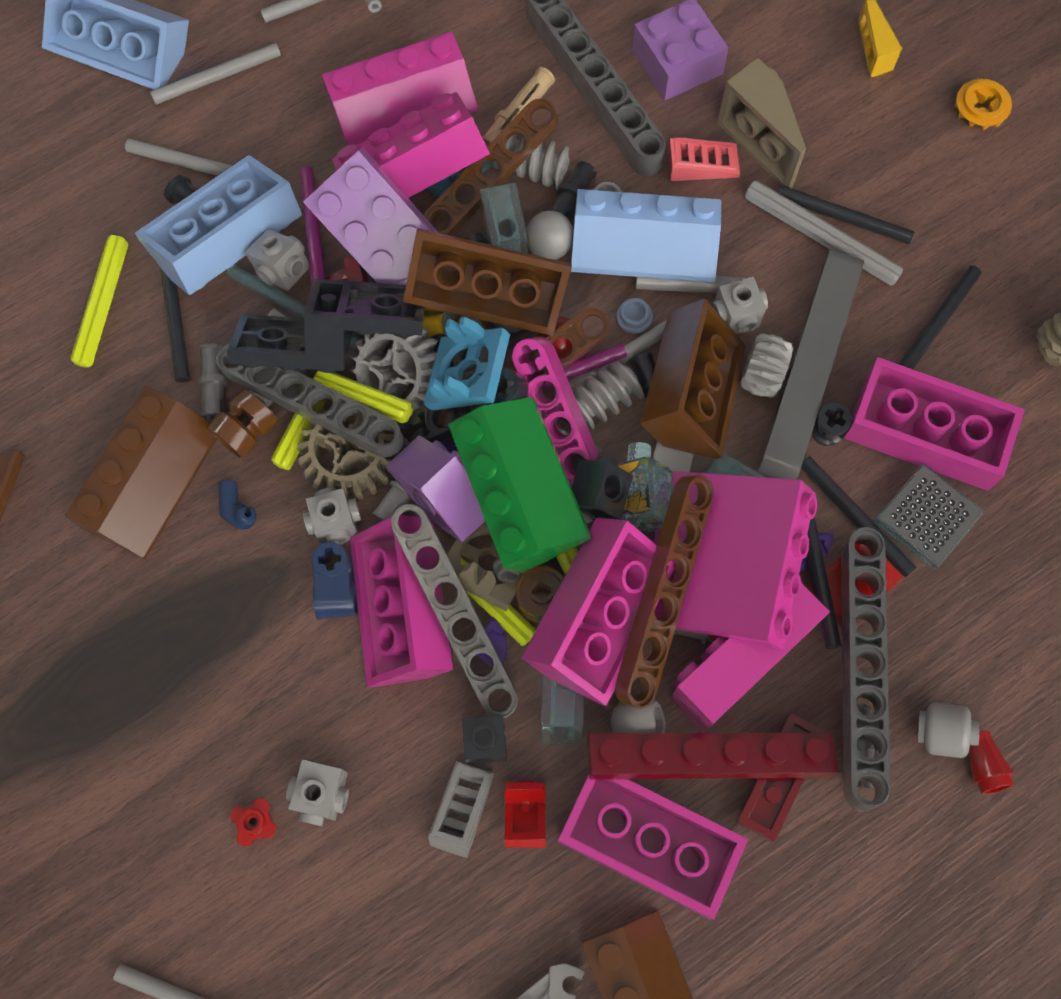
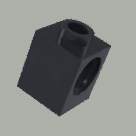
(601, 488)
(484, 740)

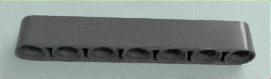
(598, 84)
(811, 366)
(859, 685)

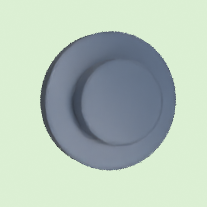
(634, 316)

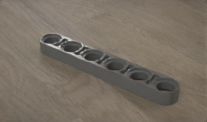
(310, 395)
(449, 613)

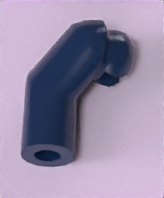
(231, 509)

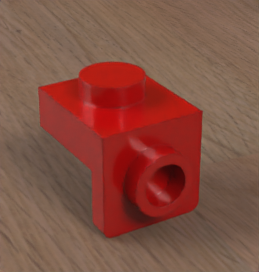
(525, 814)

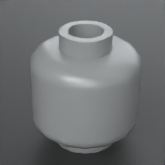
(948, 730)

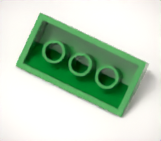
(519, 483)

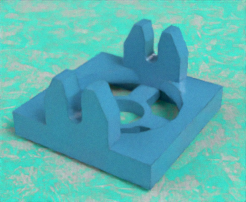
(446, 384)

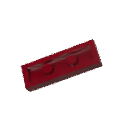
(773, 797)

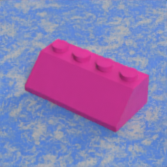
(395, 83)
(594, 611)
(395, 617)

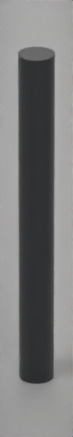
(847, 215)
(941, 317)
(175, 329)
(855, 513)
(821, 587)

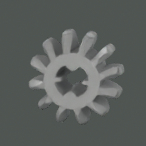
(766, 365)

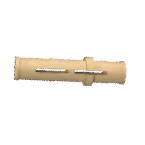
(538, 84)

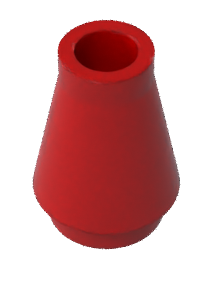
(989, 766)

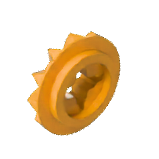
(983, 92)

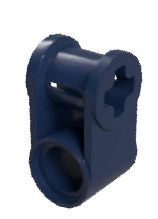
(333, 589)

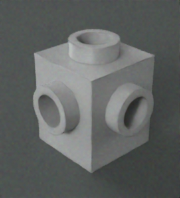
(278, 259)
(741, 304)
(332, 528)
(310, 779)

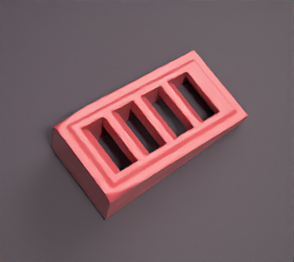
(692, 148)

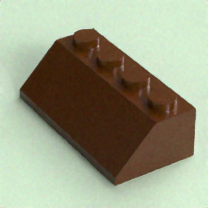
(486, 282)
(694, 381)
(143, 473)
(636, 961)

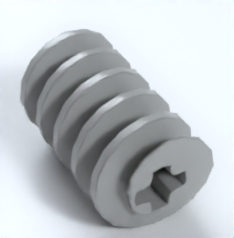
(541, 163)
(606, 391)

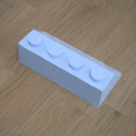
(117, 37)
(219, 223)
(646, 235)

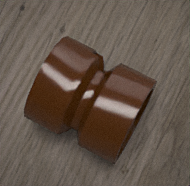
(236, 436)
(536, 591)

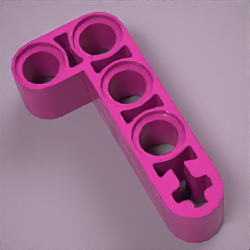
(562, 406)

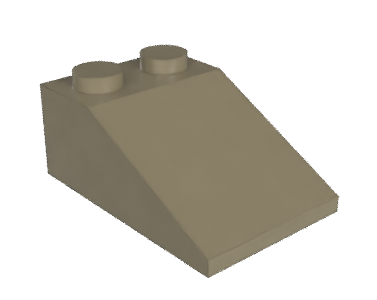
(762, 121)

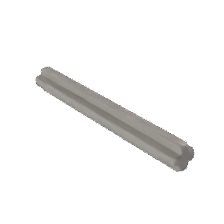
(822, 231)

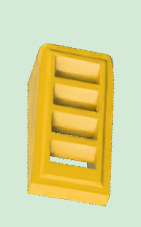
(878, 39)

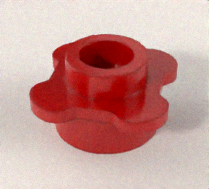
(263, 829)

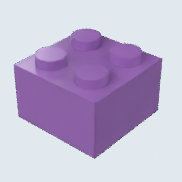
(679, 48)
(439, 486)

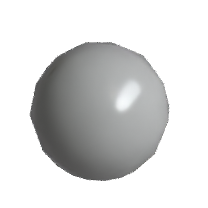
(550, 235)
(638, 720)

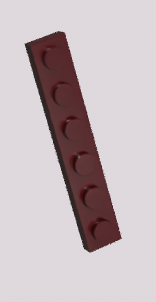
(711, 755)

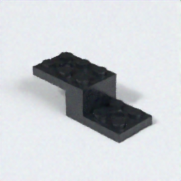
(325, 332)

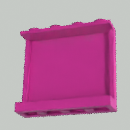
(747, 558)

